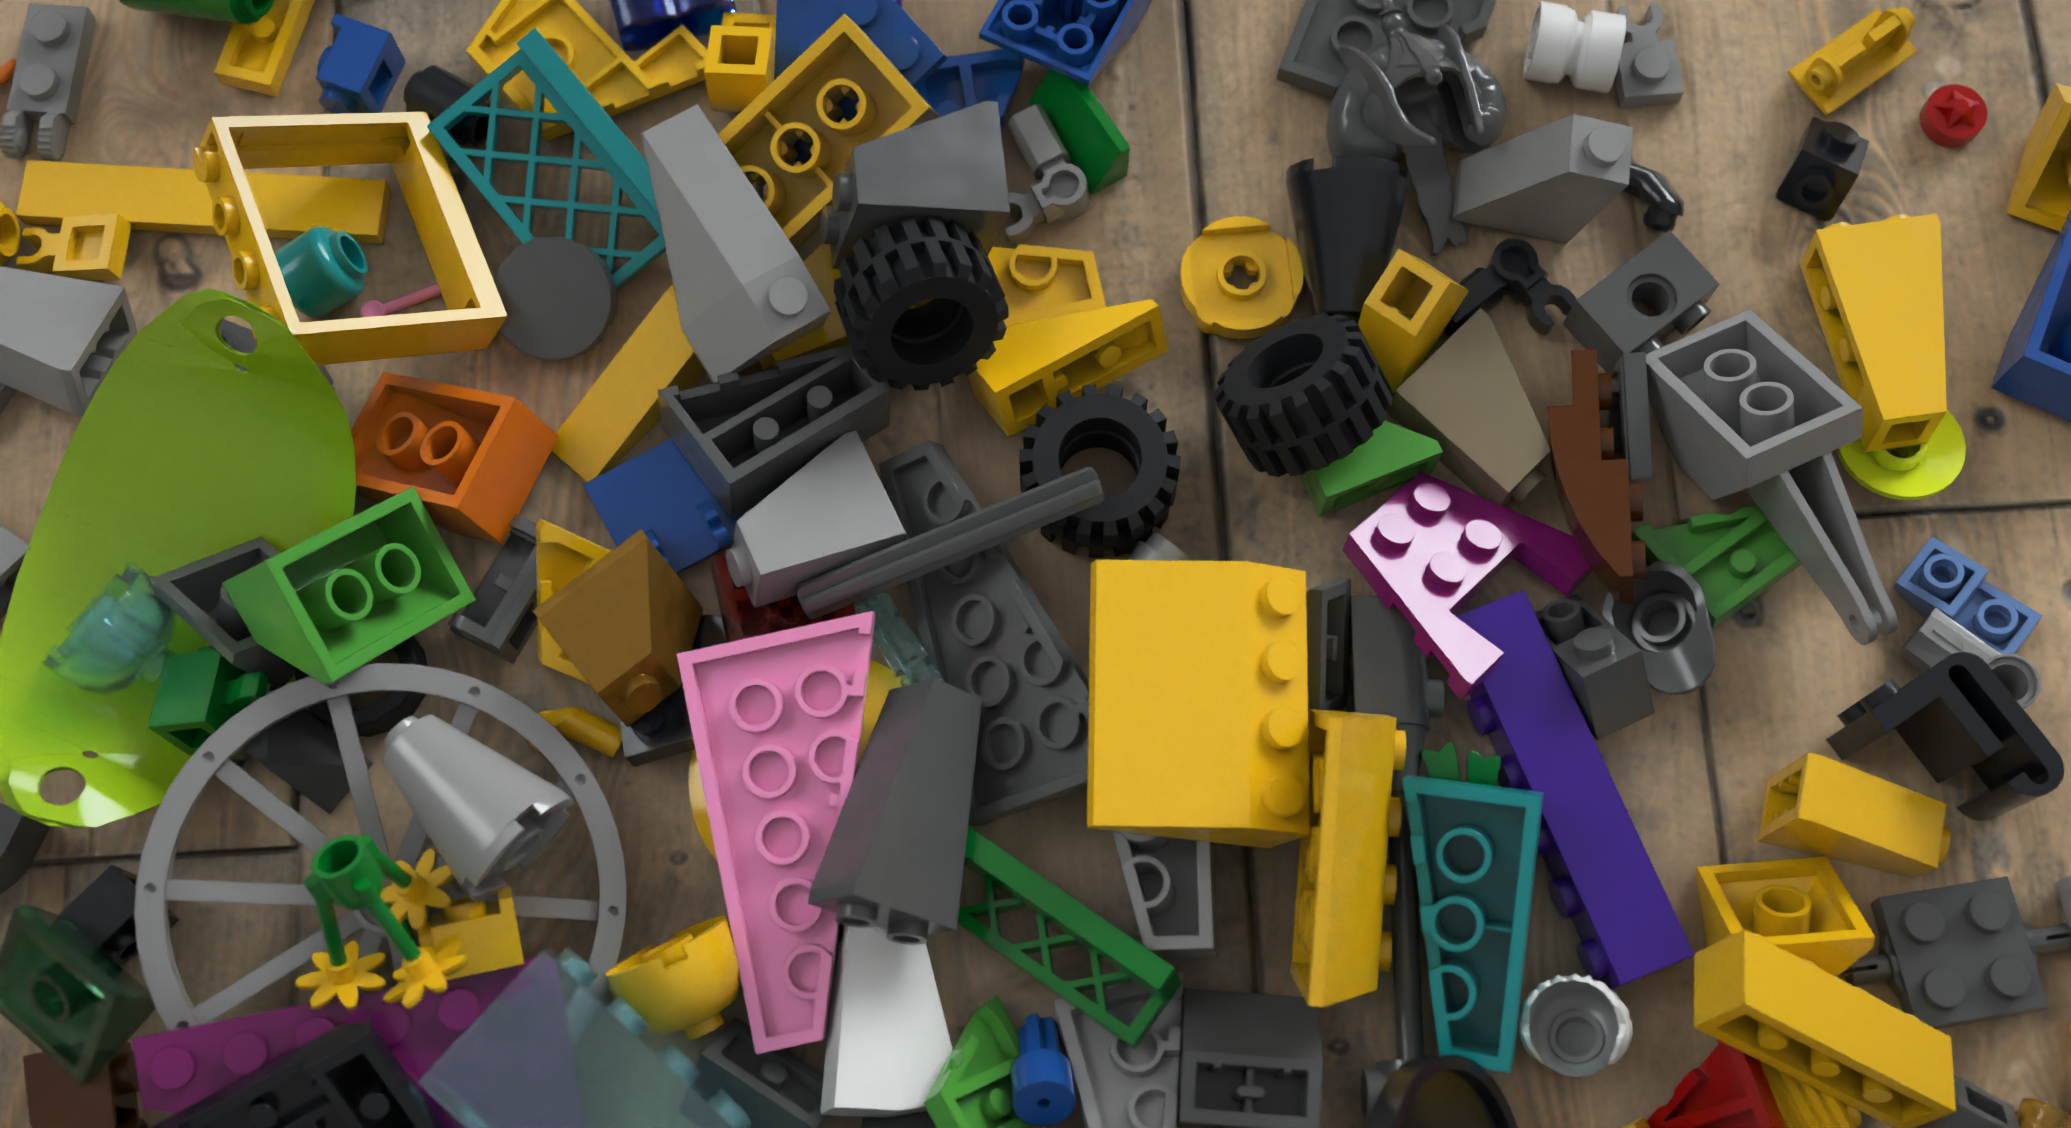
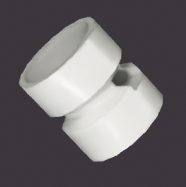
(1582, 48)

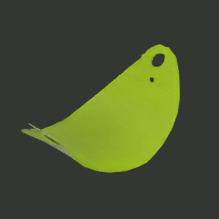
(160, 473)

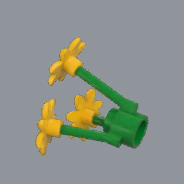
(351, 875)

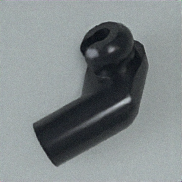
(1656, 191)

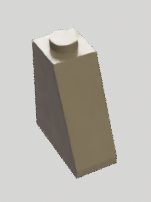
(1477, 414)

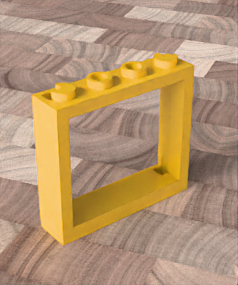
(431, 196)

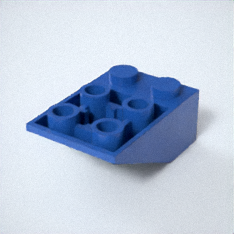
(1064, 34)

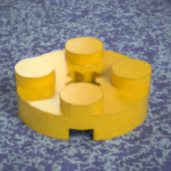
(1263, 253)

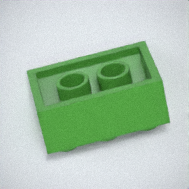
(352, 589)

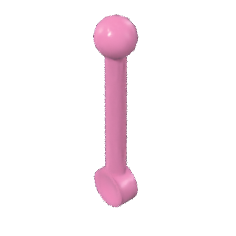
(375, 308)

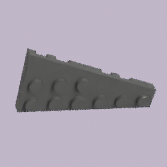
(995, 643)

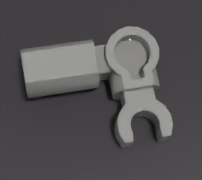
(1062, 186)

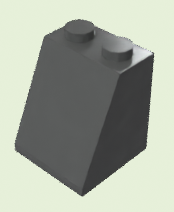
(932, 169)

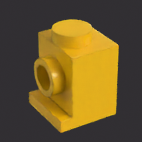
(485, 931)

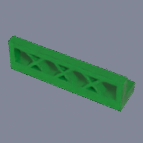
(1079, 927)

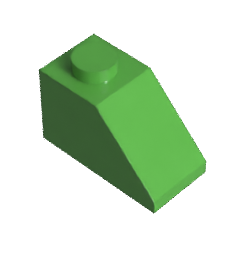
(1381, 463)

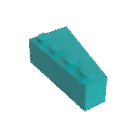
(1475, 893)

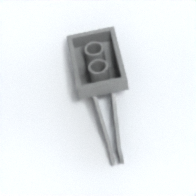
(1765, 420)

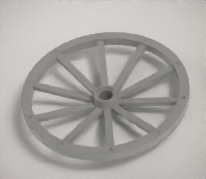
(213, 759)

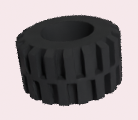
(913, 266)
(1304, 395)
(1111, 424)

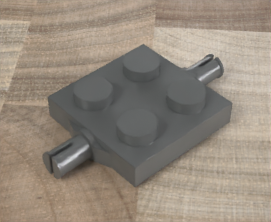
(1959, 954)

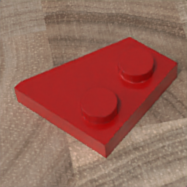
(1721, 1093)

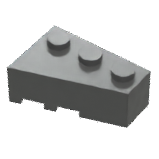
(767, 425)

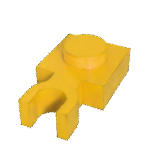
(83, 250)

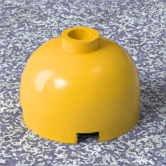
(682, 980)

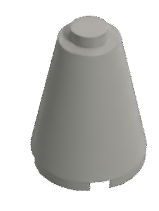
(473, 802)

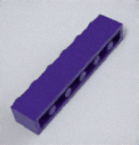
(1585, 829)

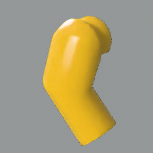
(585, 728)

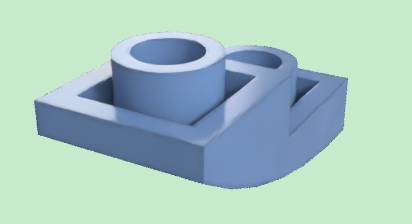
(1959, 590)

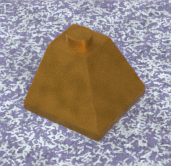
(625, 626)

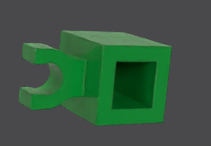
(200, 695)

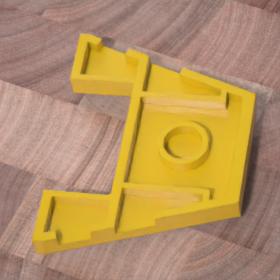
(589, 53)

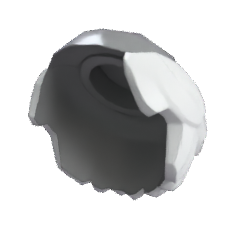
(1574, 1025)

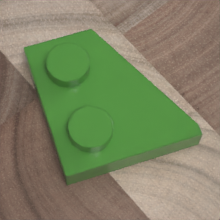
(1726, 554)

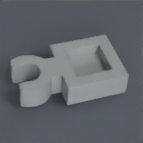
(1647, 66)

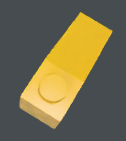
(1063, 354)

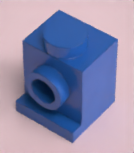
(358, 68)

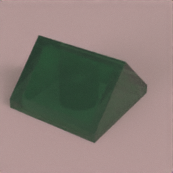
(67, 993)

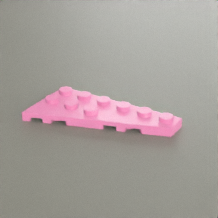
(776, 759)

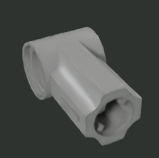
(1941, 636)

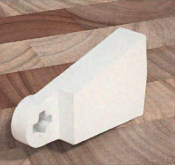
(882, 1028)

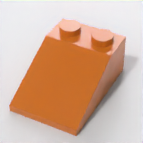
(458, 446)

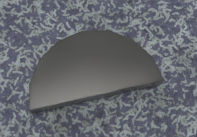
(1631, 415)

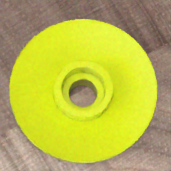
(1921, 470)

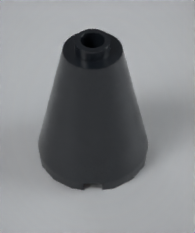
(1345, 227)

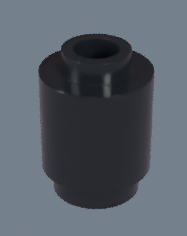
(436, 91)

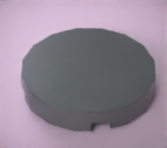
(555, 298)

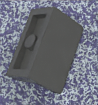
(769, 1086)

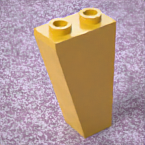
(1884, 322)

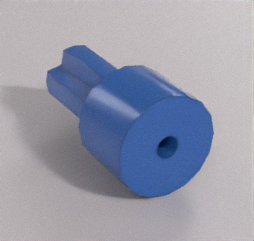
(1041, 1074)

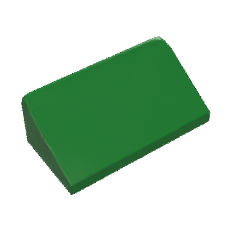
(1084, 129)

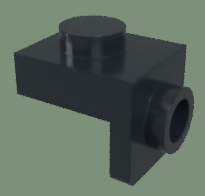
(1823, 168)

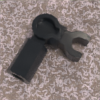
(1517, 274)

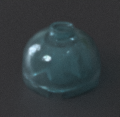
(116, 636)

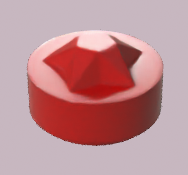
(1953, 115)

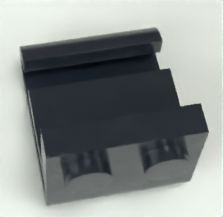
(1955, 721)

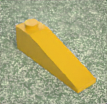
(625, 396)

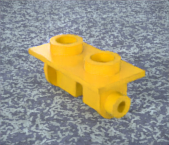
(1856, 58)

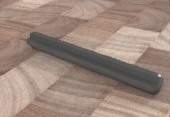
(950, 542)

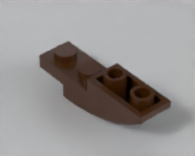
(1592, 484)

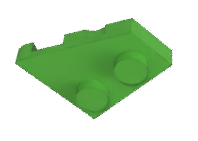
(976, 1078)

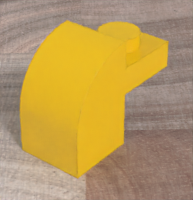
(739, 60)

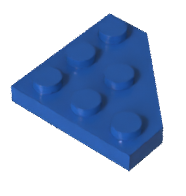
(883, 21)

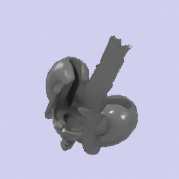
(1412, 101)

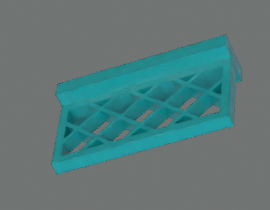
(591, 128)

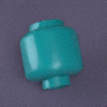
(322, 270)

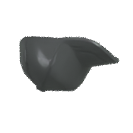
(1669, 627)

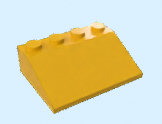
(1198, 701)
(1344, 858)

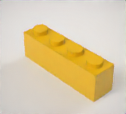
(1823, 1031)

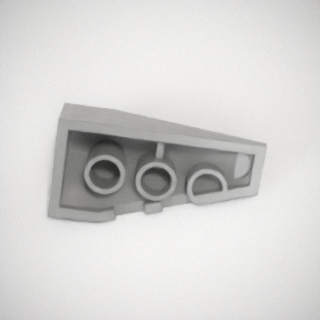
(728, 258)

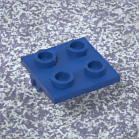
(667, 503)

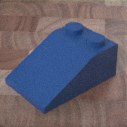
(2038, 350)

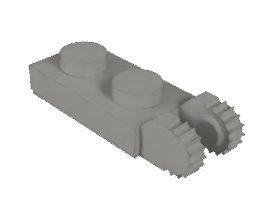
(47, 79)

